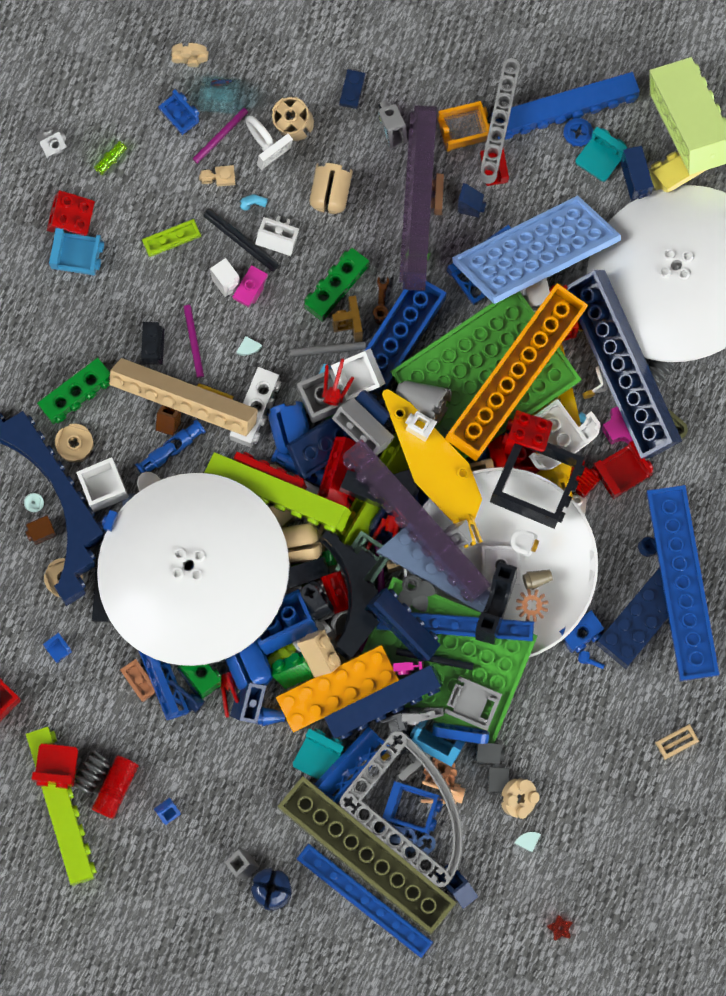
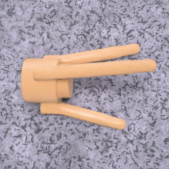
(457, 791)

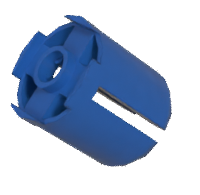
(287, 424)
(250, 666)

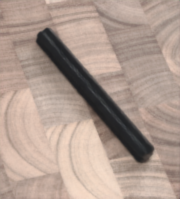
(241, 240)

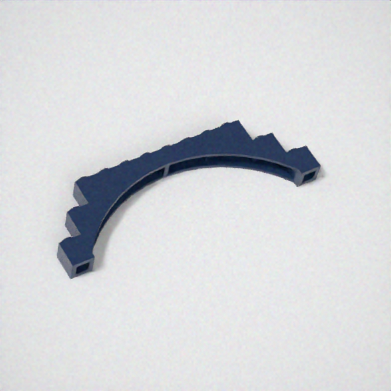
(81, 527)

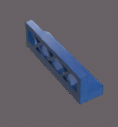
(162, 689)
(349, 764)

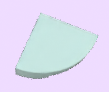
(248, 347)
(528, 840)

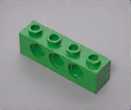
(322, 309)
(64, 392)
(203, 685)

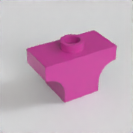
(250, 287)
(615, 428)

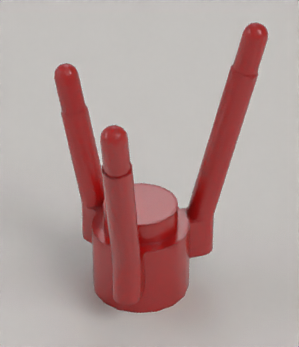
(333, 395)
(391, 526)
(228, 684)

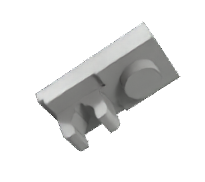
(407, 772)

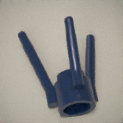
(193, 701)

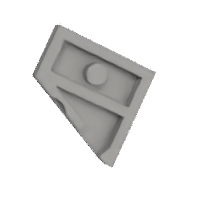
(414, 715)

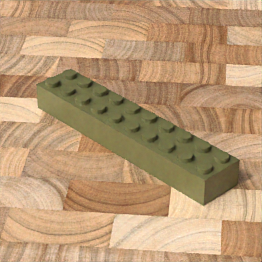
(366, 855)

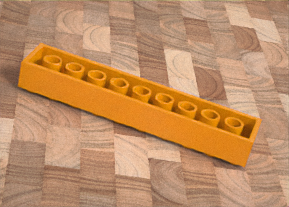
(516, 372)

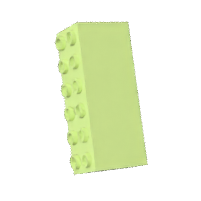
(690, 114)

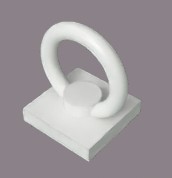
(271, 147)

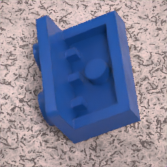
(179, 112)

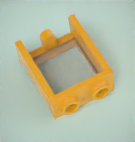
(463, 125)

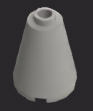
(426, 398)

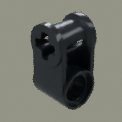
(317, 602)

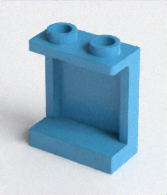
(76, 252)
(436, 746)

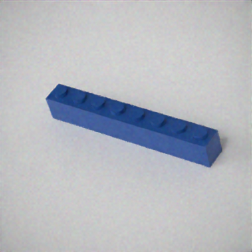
(571, 104)

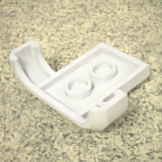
(565, 433)

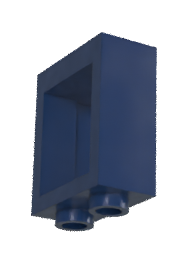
(636, 173)

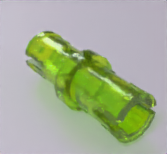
(110, 158)

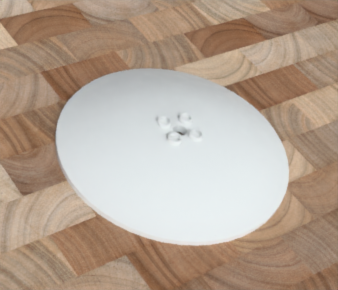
(670, 310)
(566, 551)
(234, 579)

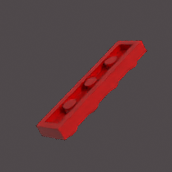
(264, 466)

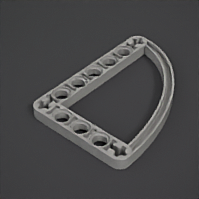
(389, 828)

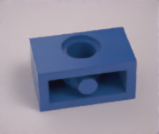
(588, 623)

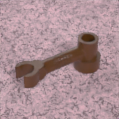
(381, 310)

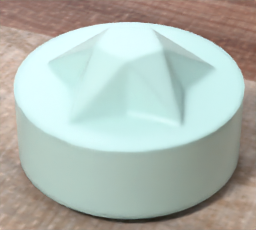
(33, 502)

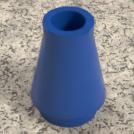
(270, 716)

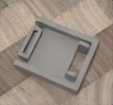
(470, 701)

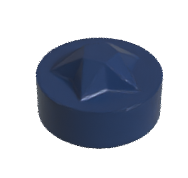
(647, 546)

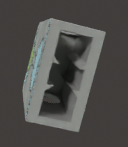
(392, 124)

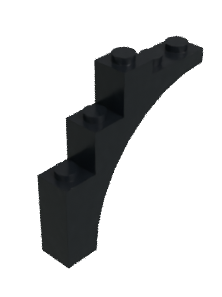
(356, 489)
(360, 592)

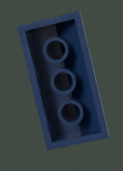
(404, 624)

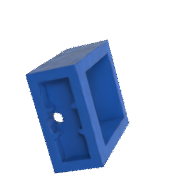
(394, 800)

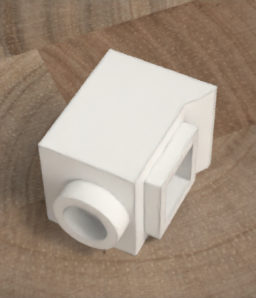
(424, 433)

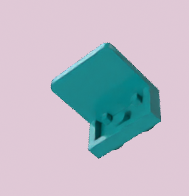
(601, 154)
(317, 753)

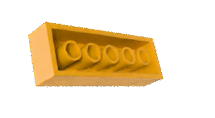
(338, 689)

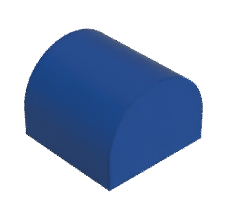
(167, 811)

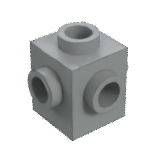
(51, 141)

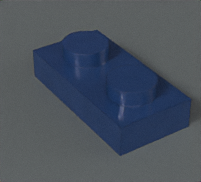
(352, 89)

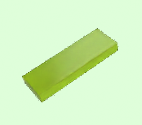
(171, 238)

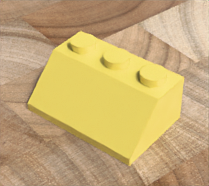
(670, 173)

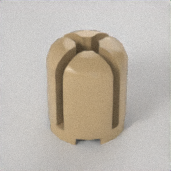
(294, 127)
(339, 188)
(302, 543)

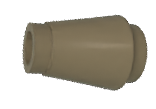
(535, 579)

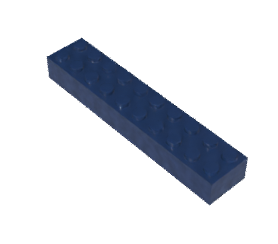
(624, 366)

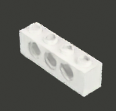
(262, 379)

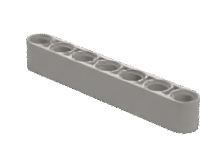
(502, 112)

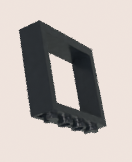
(527, 509)

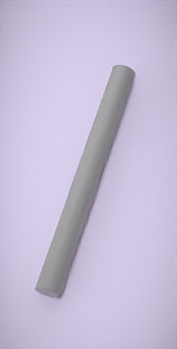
(328, 349)

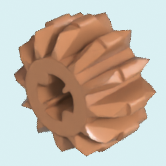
(539, 605)
(448, 772)

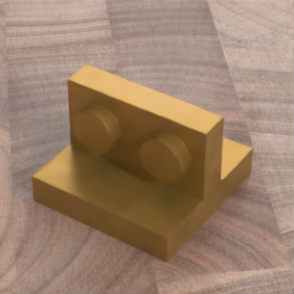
(349, 320)

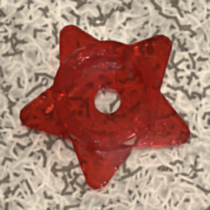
(554, 927)

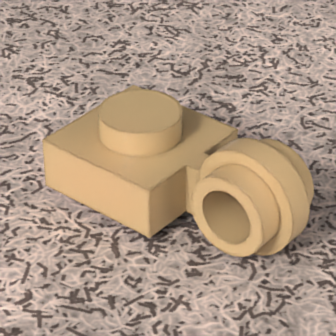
(224, 176)

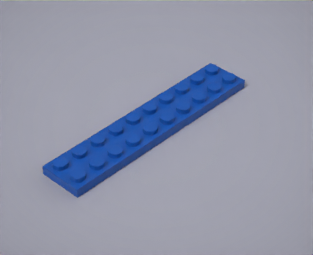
(682, 583)

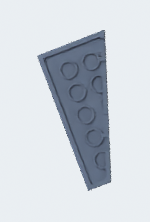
(408, 555)

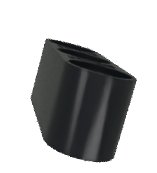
(308, 572)

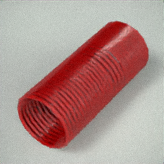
(116, 784)

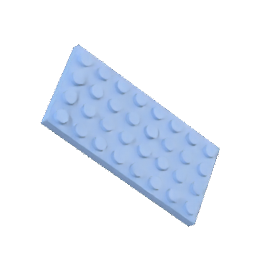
(536, 249)

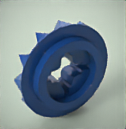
(573, 125)

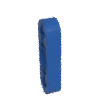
(460, 733)

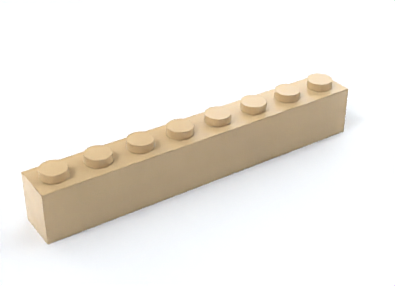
(183, 397)

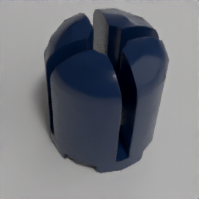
(278, 898)

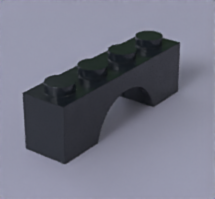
(497, 602)

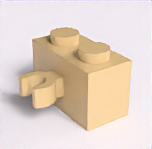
(319, 653)

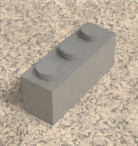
(362, 425)

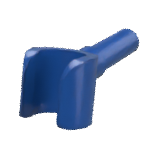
(584, 659)

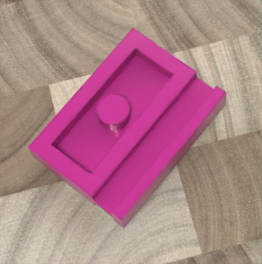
(406, 667)

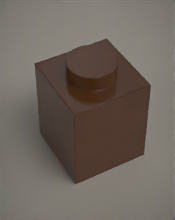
(168, 420)
(40, 530)

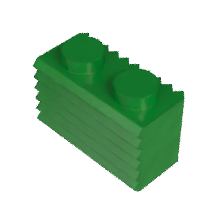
(291, 670)

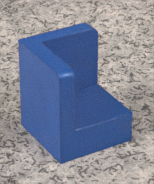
(57, 647)

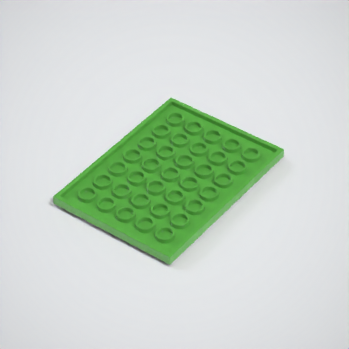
(470, 354)
(494, 667)

